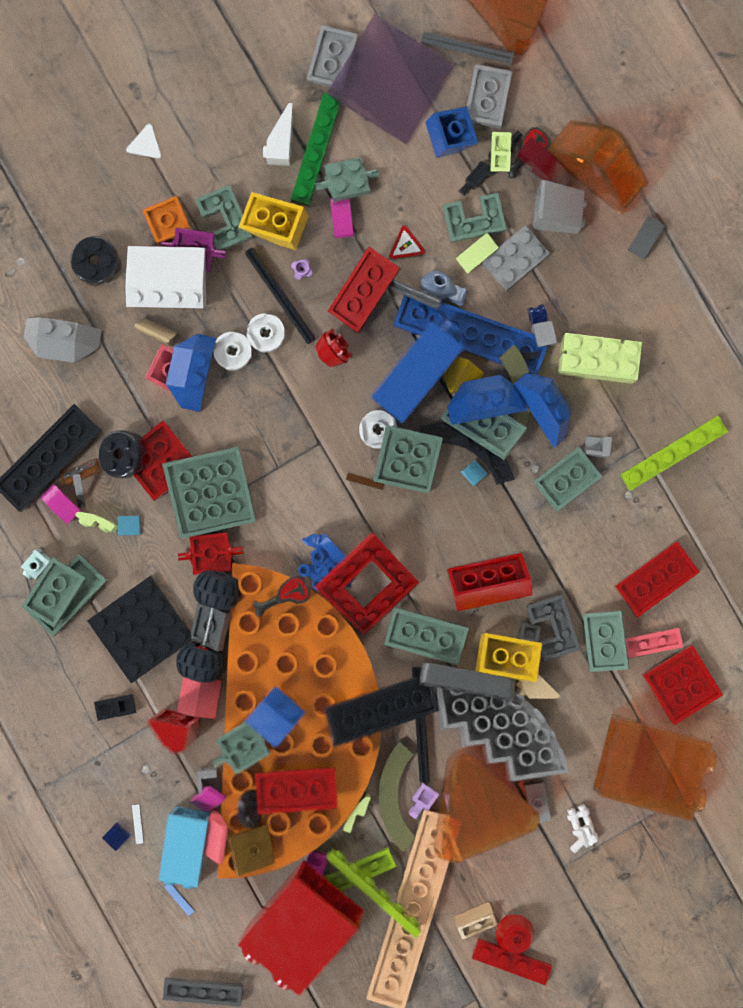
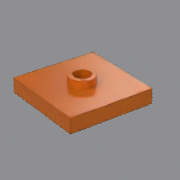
(165, 218)

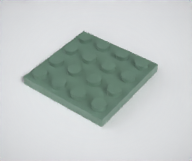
(209, 492)

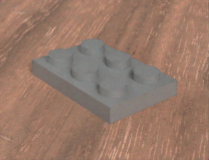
(330, 55)
(488, 95)
(515, 258)

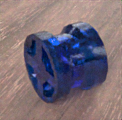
(537, 314)

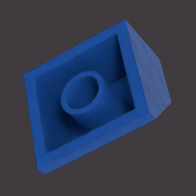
(451, 131)
(275, 716)

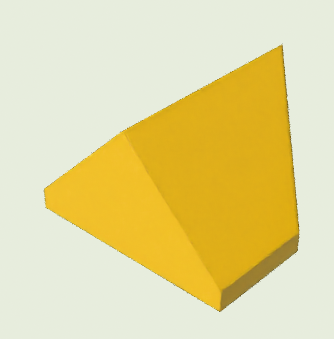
(460, 371)

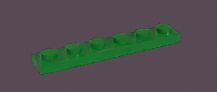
(315, 150)

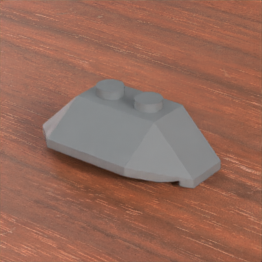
(61, 339)

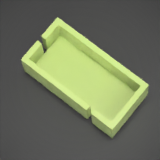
(599, 358)

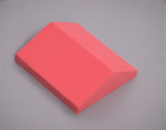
(160, 367)
(199, 698)
(215, 837)

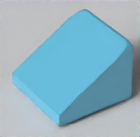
(474, 473)
(128, 525)

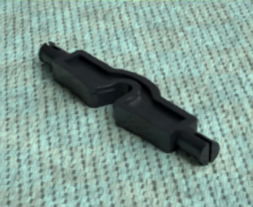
(483, 170)

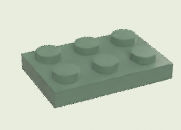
(567, 479)
(54, 592)
(606, 641)

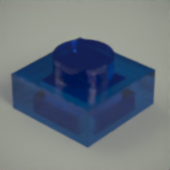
(116, 836)

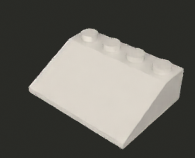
(166, 277)

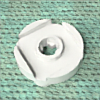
(268, 322)
(242, 356)
(369, 423)

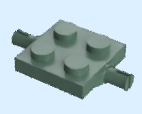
(347, 179)
(241, 748)

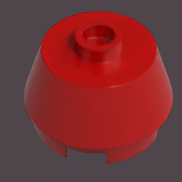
(333, 349)
(515, 934)

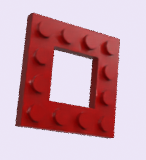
(334, 582)

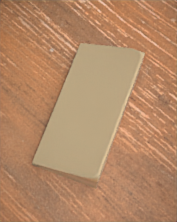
(156, 331)
(475, 920)

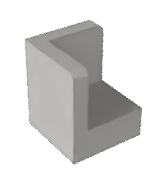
(544, 334)
(597, 446)
(208, 777)

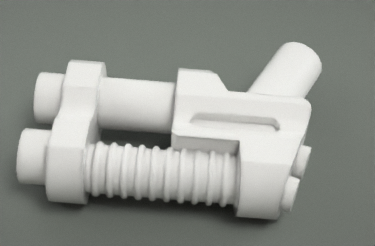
(586, 834)

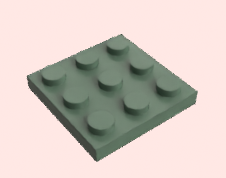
(407, 459)

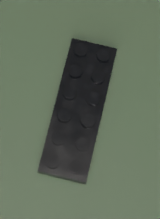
(48, 457)
(379, 710)

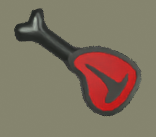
(538, 135)
(292, 590)

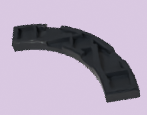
(497, 466)

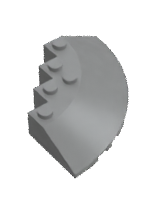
(506, 731)

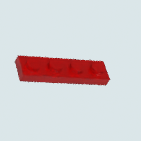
(513, 963)

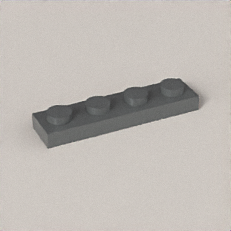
(202, 991)

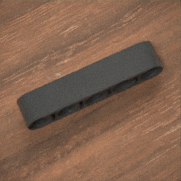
(467, 681)

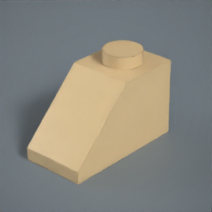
(537, 689)

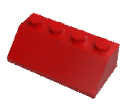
(490, 582)
(175, 729)

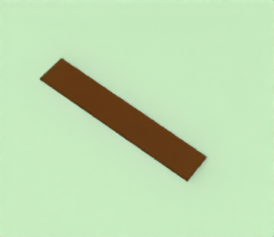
(365, 481)

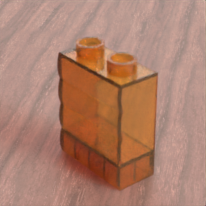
(654, 768)

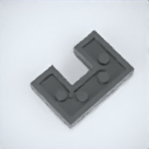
(565, 636)

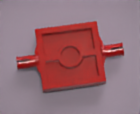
(210, 553)

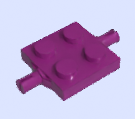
(196, 238)

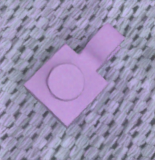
(424, 798)

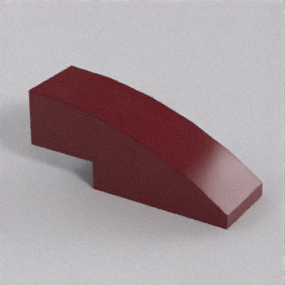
(544, 163)

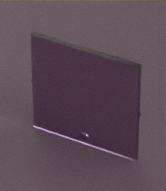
(389, 79)

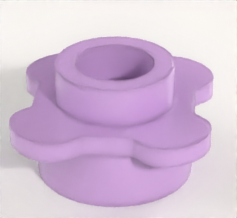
(301, 264)

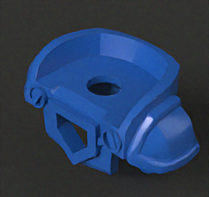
(324, 558)

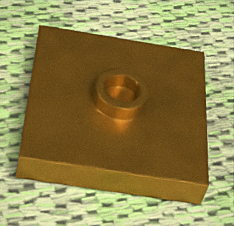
(251, 849)

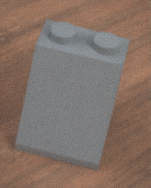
(559, 208)

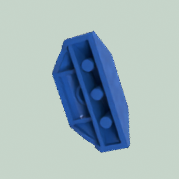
(190, 371)
(484, 400)
(546, 405)

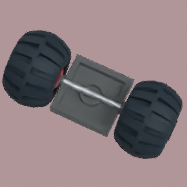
(204, 658)

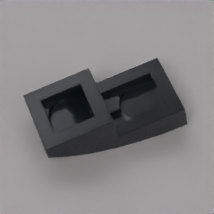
(115, 707)

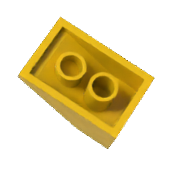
(274, 220)
(508, 657)

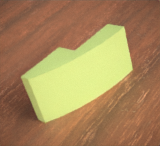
(477, 252)
(92, 520)

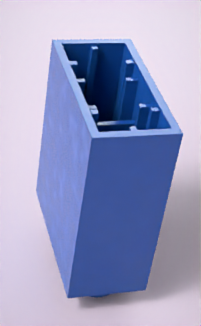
(419, 369)

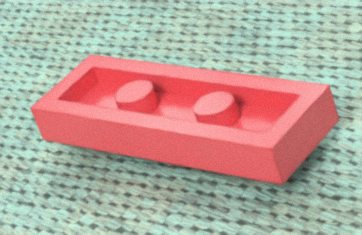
(654, 642)

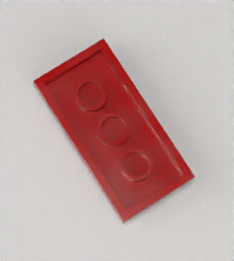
(364, 289)
(656, 579)
(296, 790)

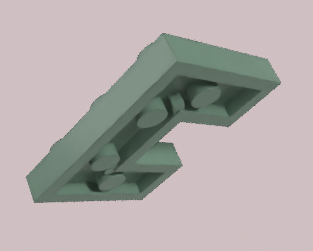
(224, 201)
(464, 229)

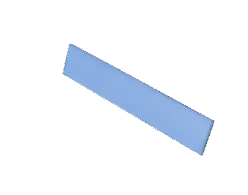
(179, 899)

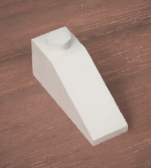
(280, 140)

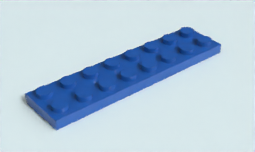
(481, 335)

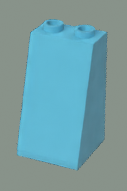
(184, 847)

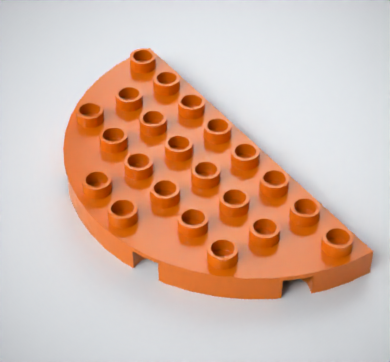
(316, 663)

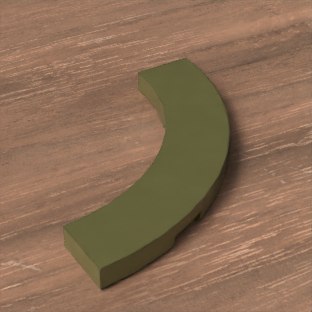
(516, 368)
(388, 796)

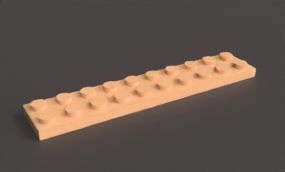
(418, 896)

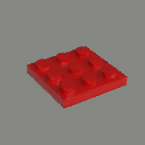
(161, 447)
(682, 684)

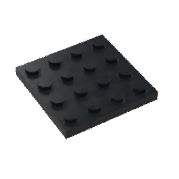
(140, 629)

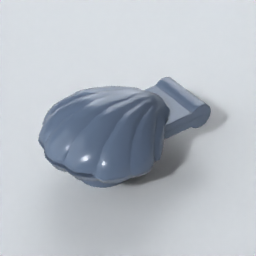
(441, 286)

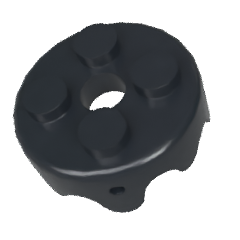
(101, 272)
(132, 457)

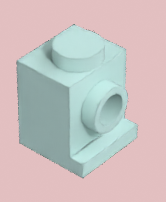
(40, 559)

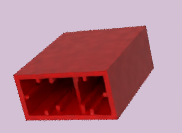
(300, 929)

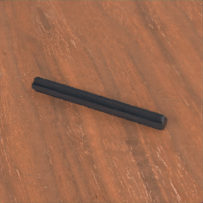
(280, 295)
(422, 746)

